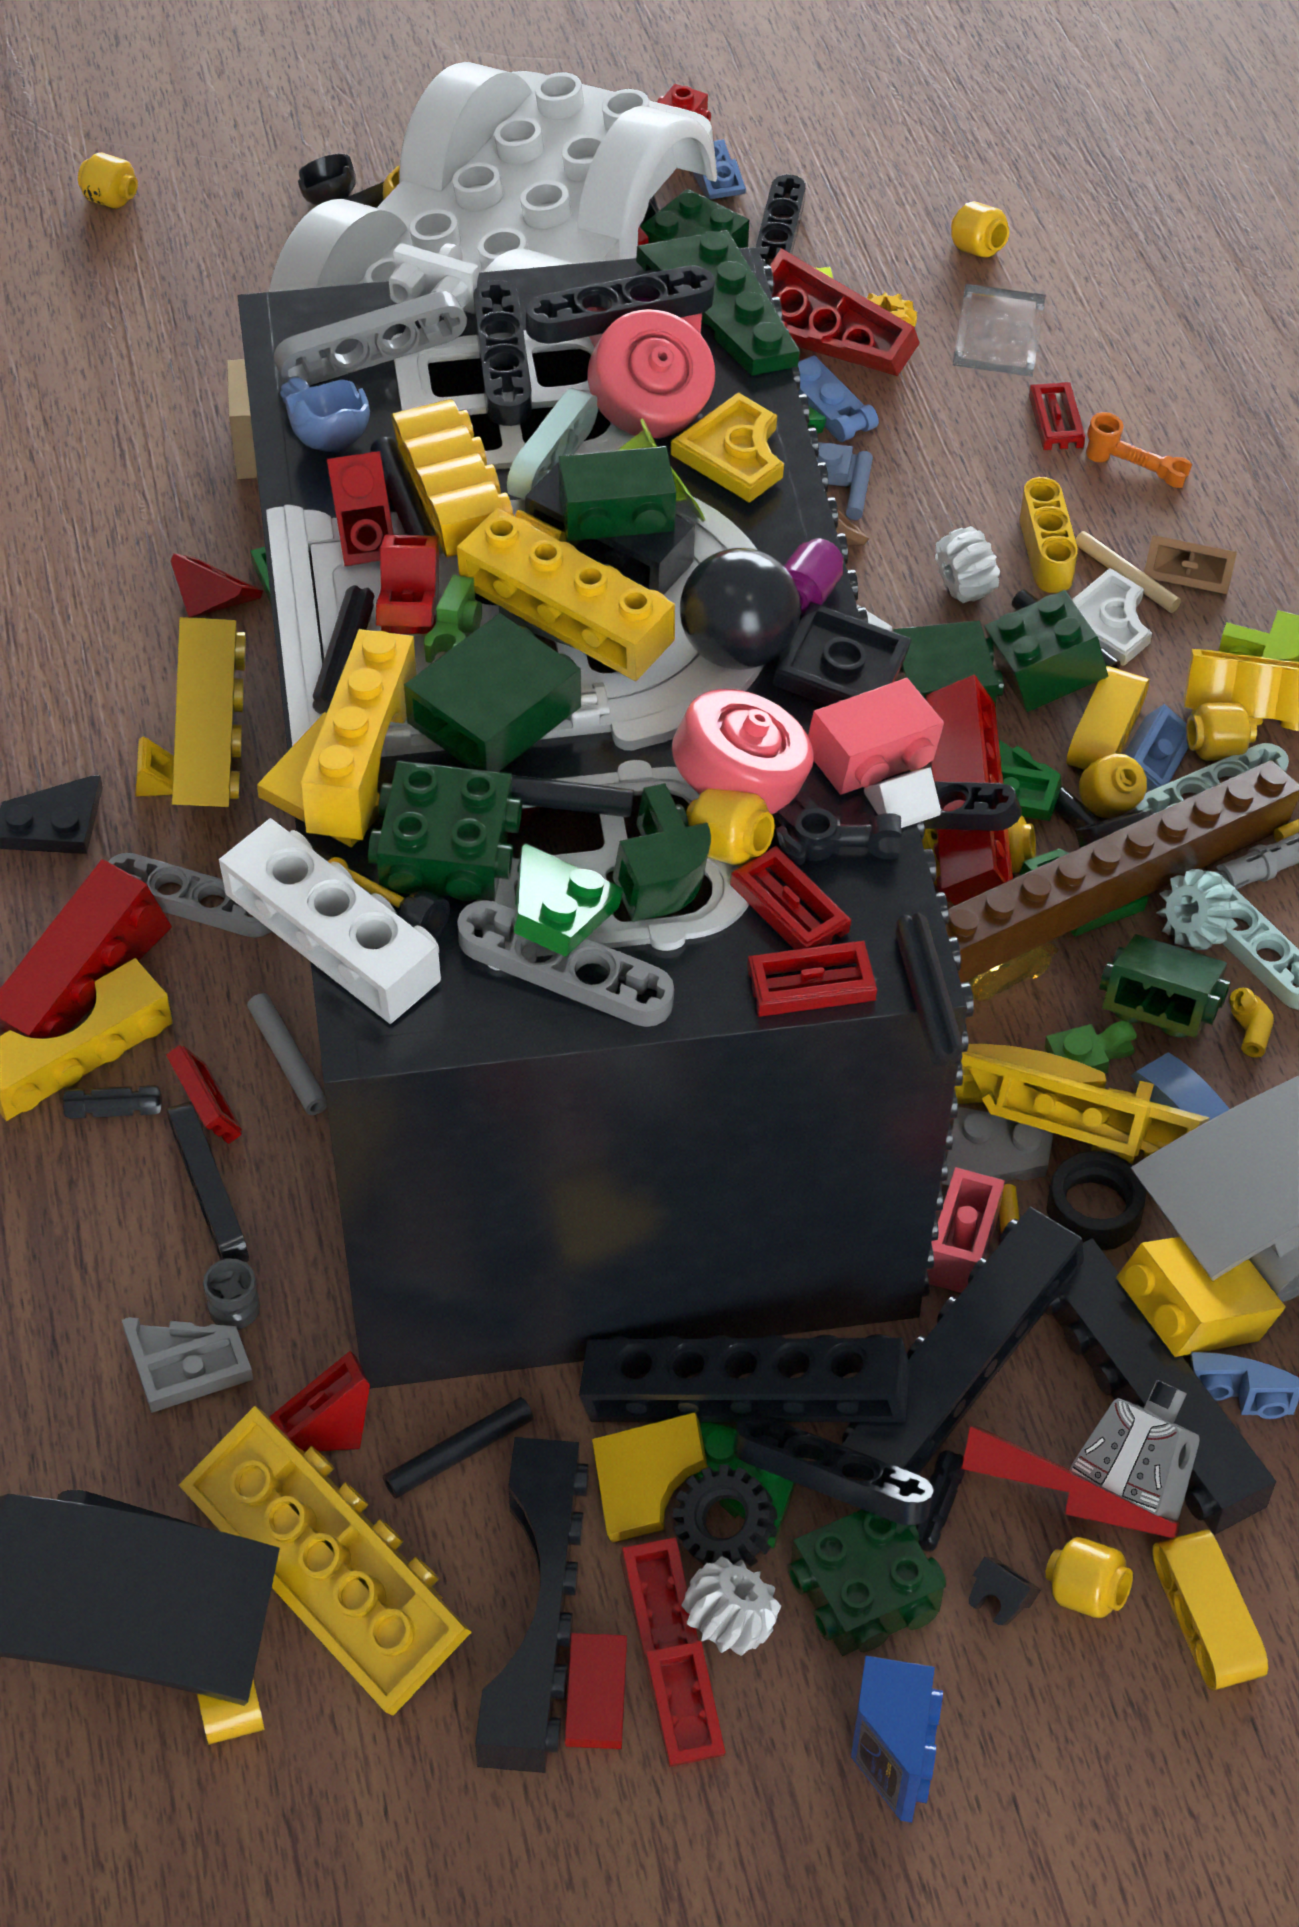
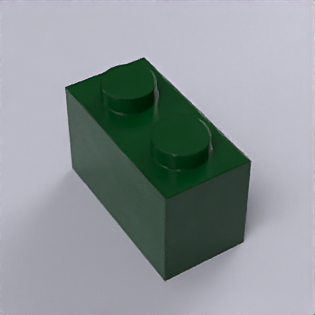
(617, 493)

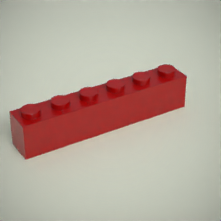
(968, 753)

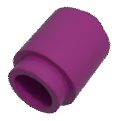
(815, 570)

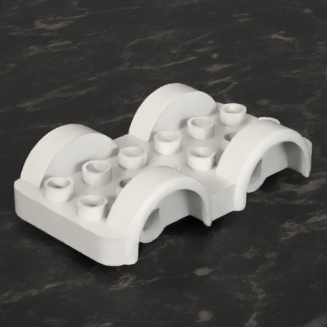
(511, 174)

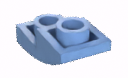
(729, 178)
(1180, 1087)
(1259, 1386)

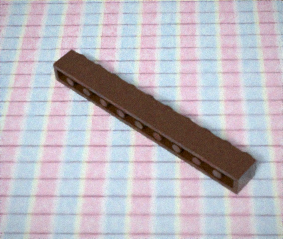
(1120, 868)

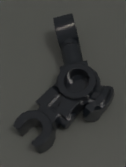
(816, 834)

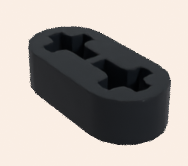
(1098, 830)

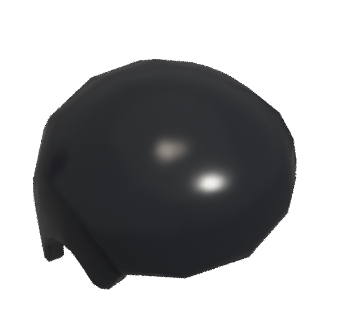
(327, 179)

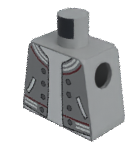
(1142, 1452)

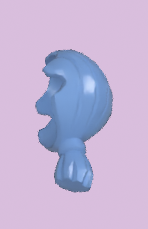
(327, 414)

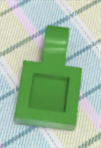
(456, 617)
(1091, 1049)

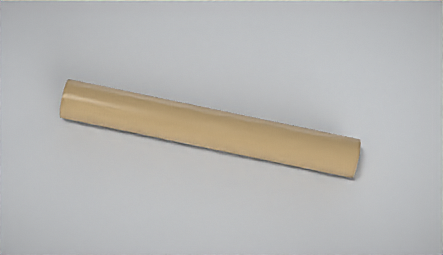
(1112, 560)

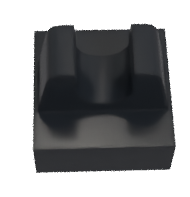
(1004, 1583)

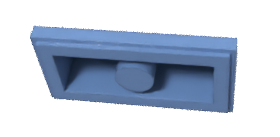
(1159, 746)

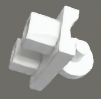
(426, 272)

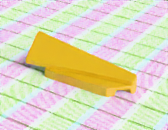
(1077, 1108)

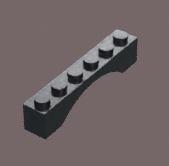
(517, 1705)

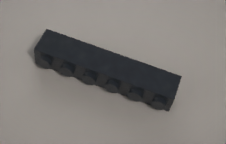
(974, 1339)
(1127, 1360)

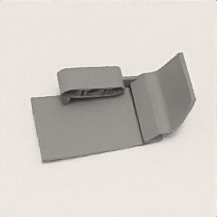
(1236, 1188)

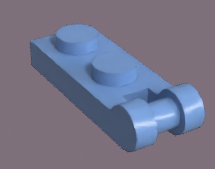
(834, 401)

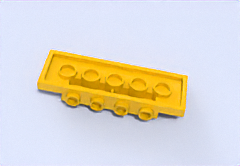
(332, 1560)

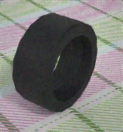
(1100, 1169)

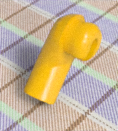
(1254, 1018)

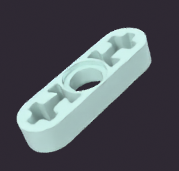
(556, 436)

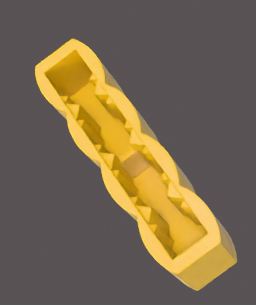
(448, 470)
(1260, 684)

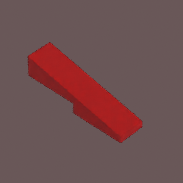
(1004, 1459)
(672, 1652)

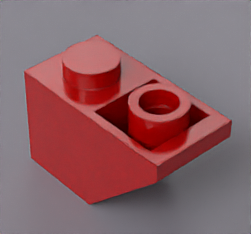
(360, 506)

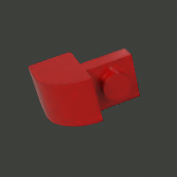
(408, 584)

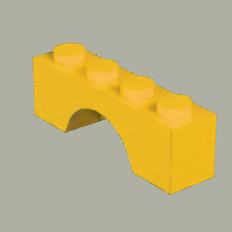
(345, 760)
(126, 1012)

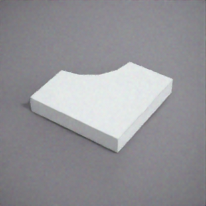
(1111, 612)

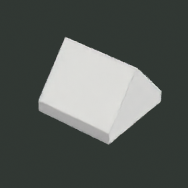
(907, 795)

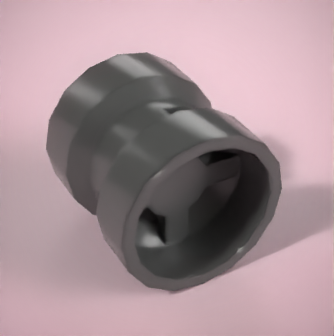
(231, 1293)

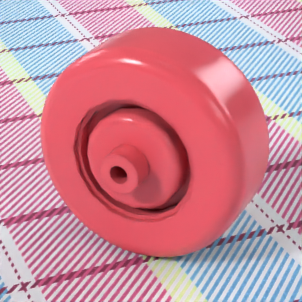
(651, 370)
(743, 746)

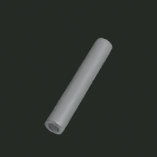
(287, 1054)

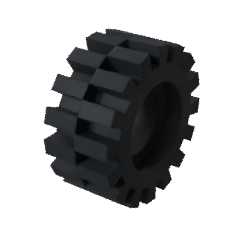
(715, 1487)

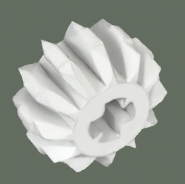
(967, 564)
(731, 1606)

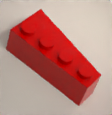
(837, 320)
(96, 932)

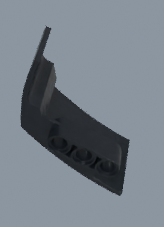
(132, 1593)

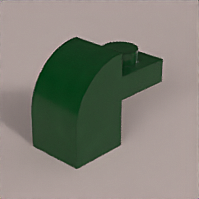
(664, 864)

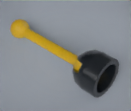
(418, 909)

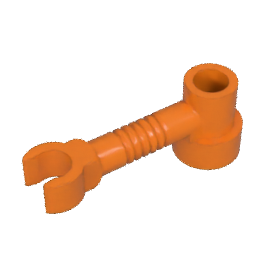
(1105, 440)

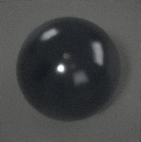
(740, 608)

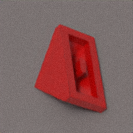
(208, 587)
(329, 1409)

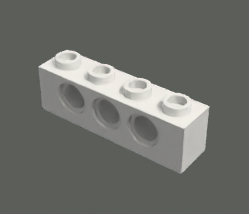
(331, 919)

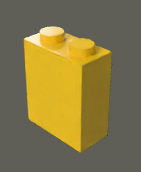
(1192, 1309)

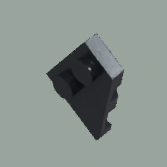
(52, 818)

